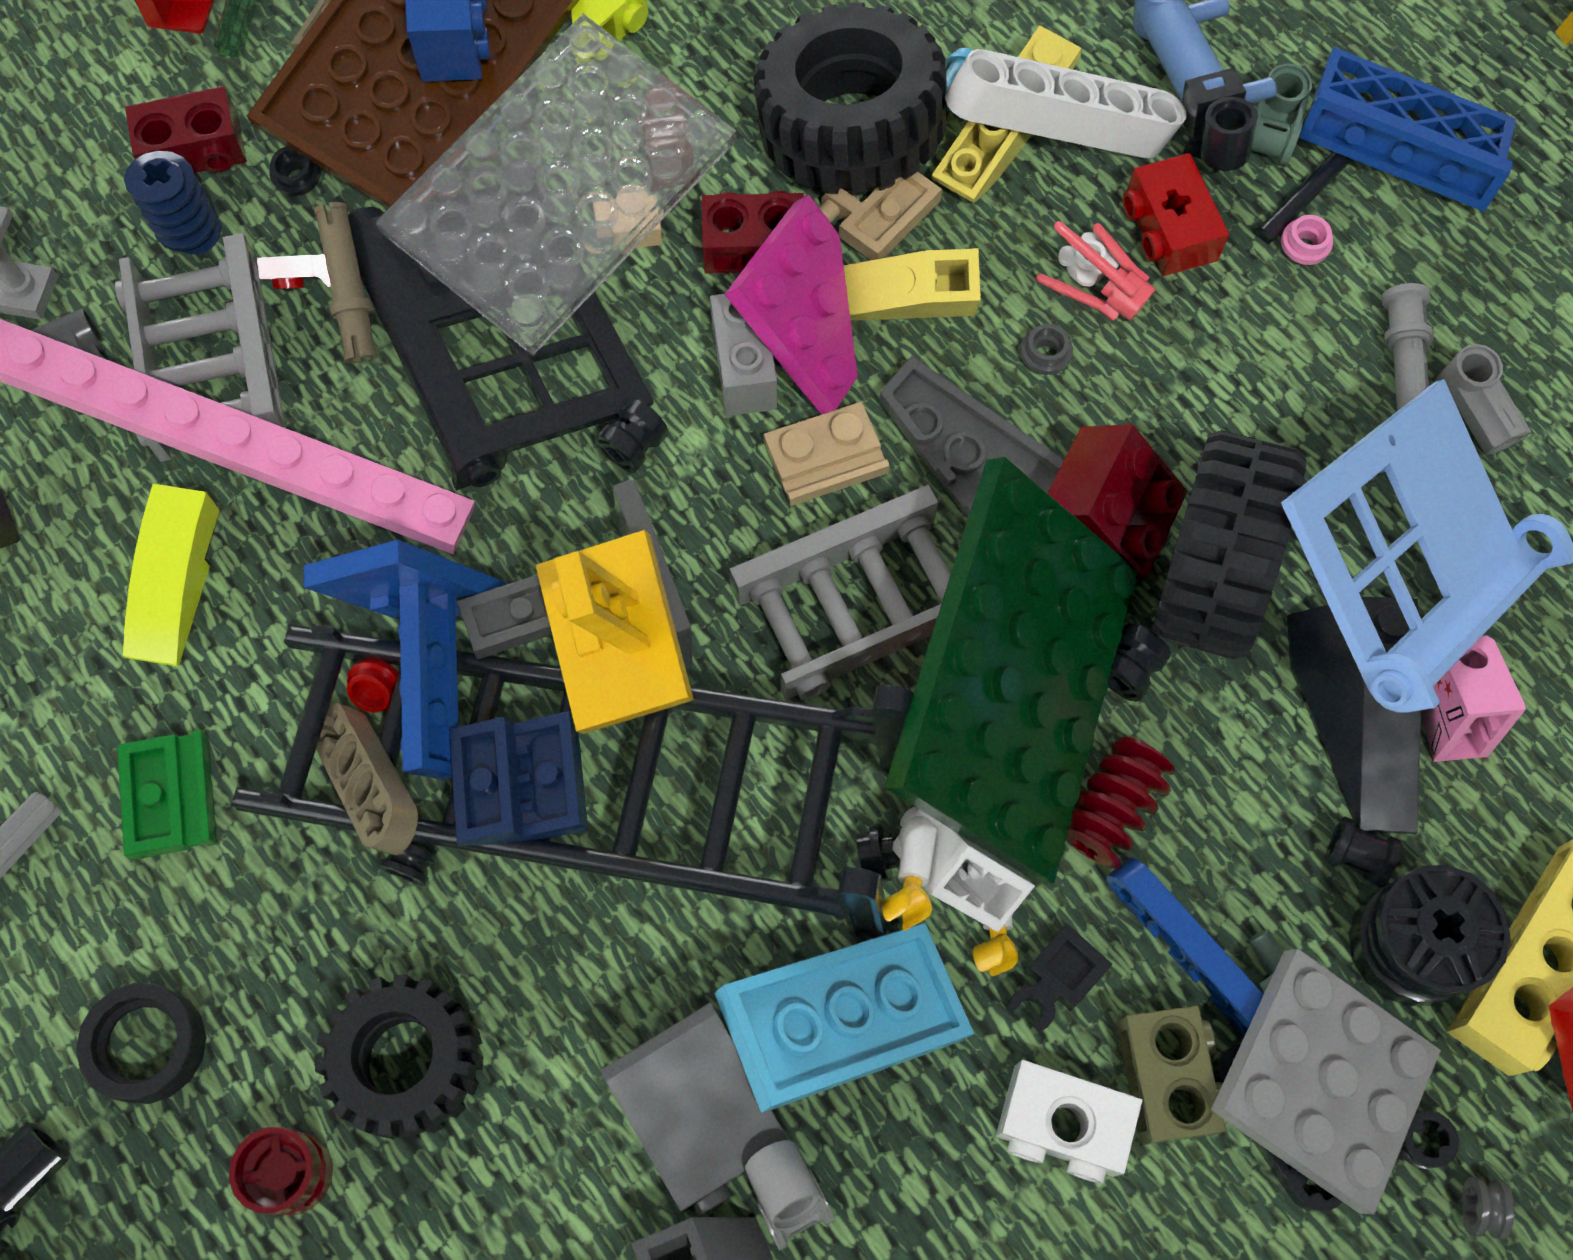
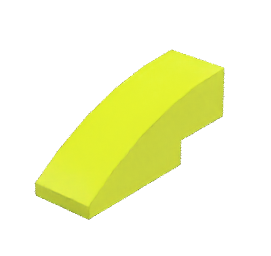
(168, 573)

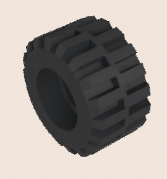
(354, 1036)

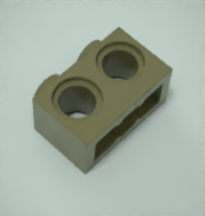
(1155, 1076)

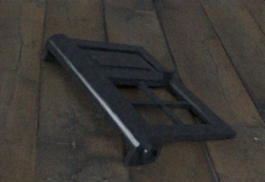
(418, 304)

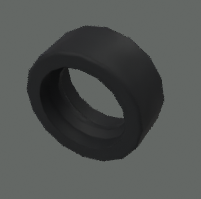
(101, 1021)

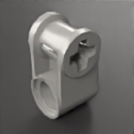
(786, 1191)

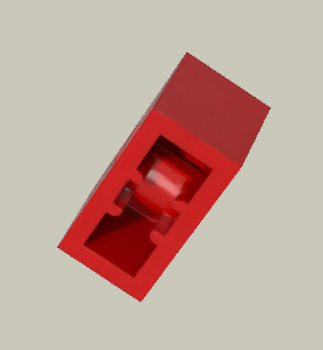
(1175, 215)

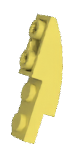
(986, 151)

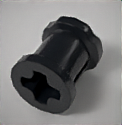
(1363, 852)

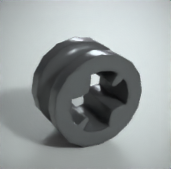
(1487, 1208)

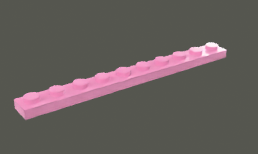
(232, 438)

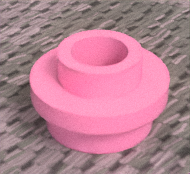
(1311, 228)

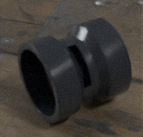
(632, 435)
(1135, 659)

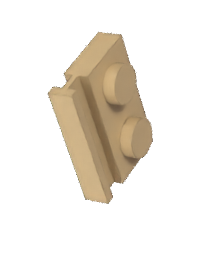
(826, 453)

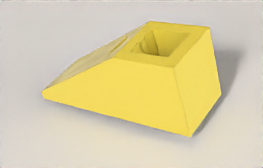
(915, 285)

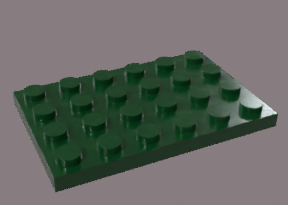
(1014, 675)

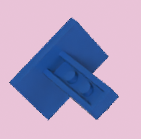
(424, 597)

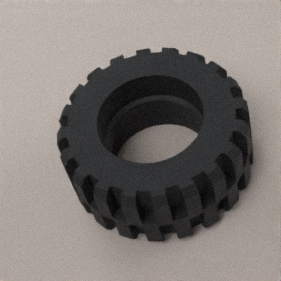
(847, 54)
(1229, 545)

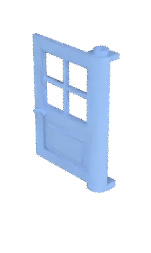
(1459, 528)

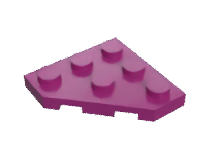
(799, 304)

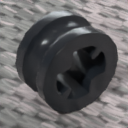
(409, 864)
(1439, 1155)

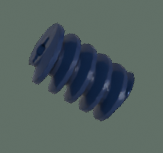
(173, 202)

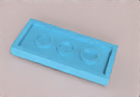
(842, 1016)

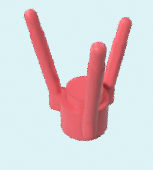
(1125, 290)

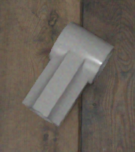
(1483, 398)

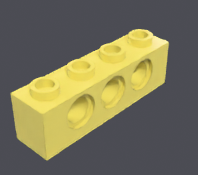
(1488, 1016)

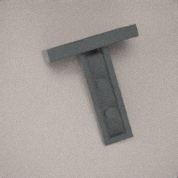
(518, 610)

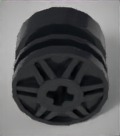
(1403, 957)

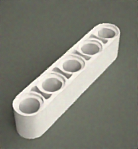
(1064, 104)

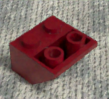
(1120, 492)

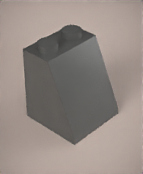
(693, 1109)

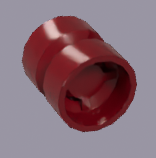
(280, 1171)

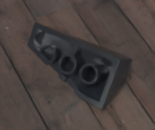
(1370, 746)

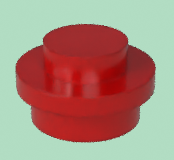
(371, 684)

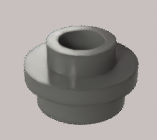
(1049, 336)

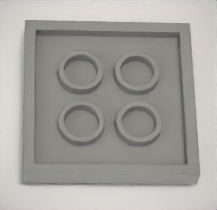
(1327, 1081)

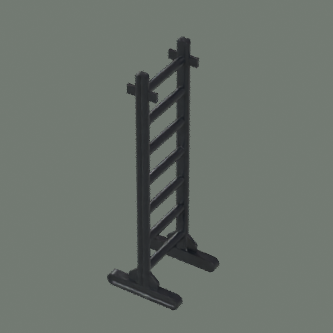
(859, 889)

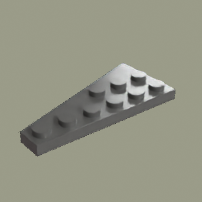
(960, 433)

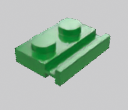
(166, 795)

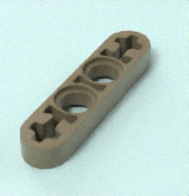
(366, 781)

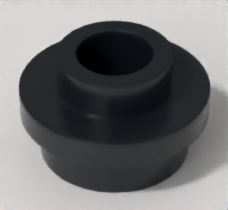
(285, 162)
(876, 852)

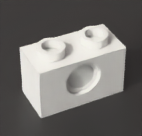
(1104, 1116)

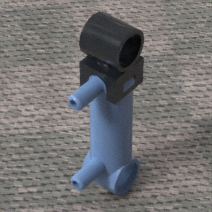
(1214, 98)

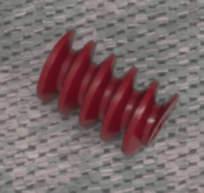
(1115, 798)

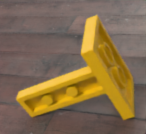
(613, 632)

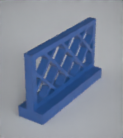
(1415, 151)

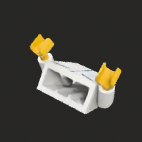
(961, 877)

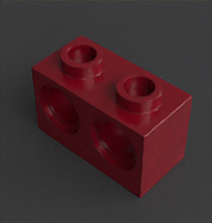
(193, 125)
(751, 218)

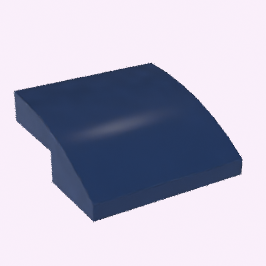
(517, 780)

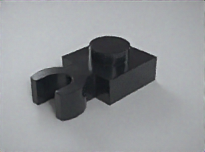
(1063, 973)

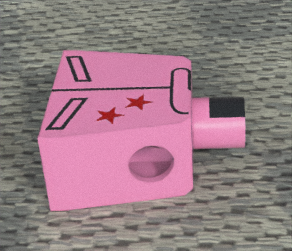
(1475, 705)

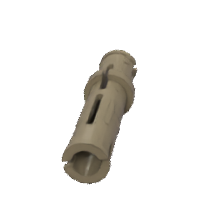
(349, 303)

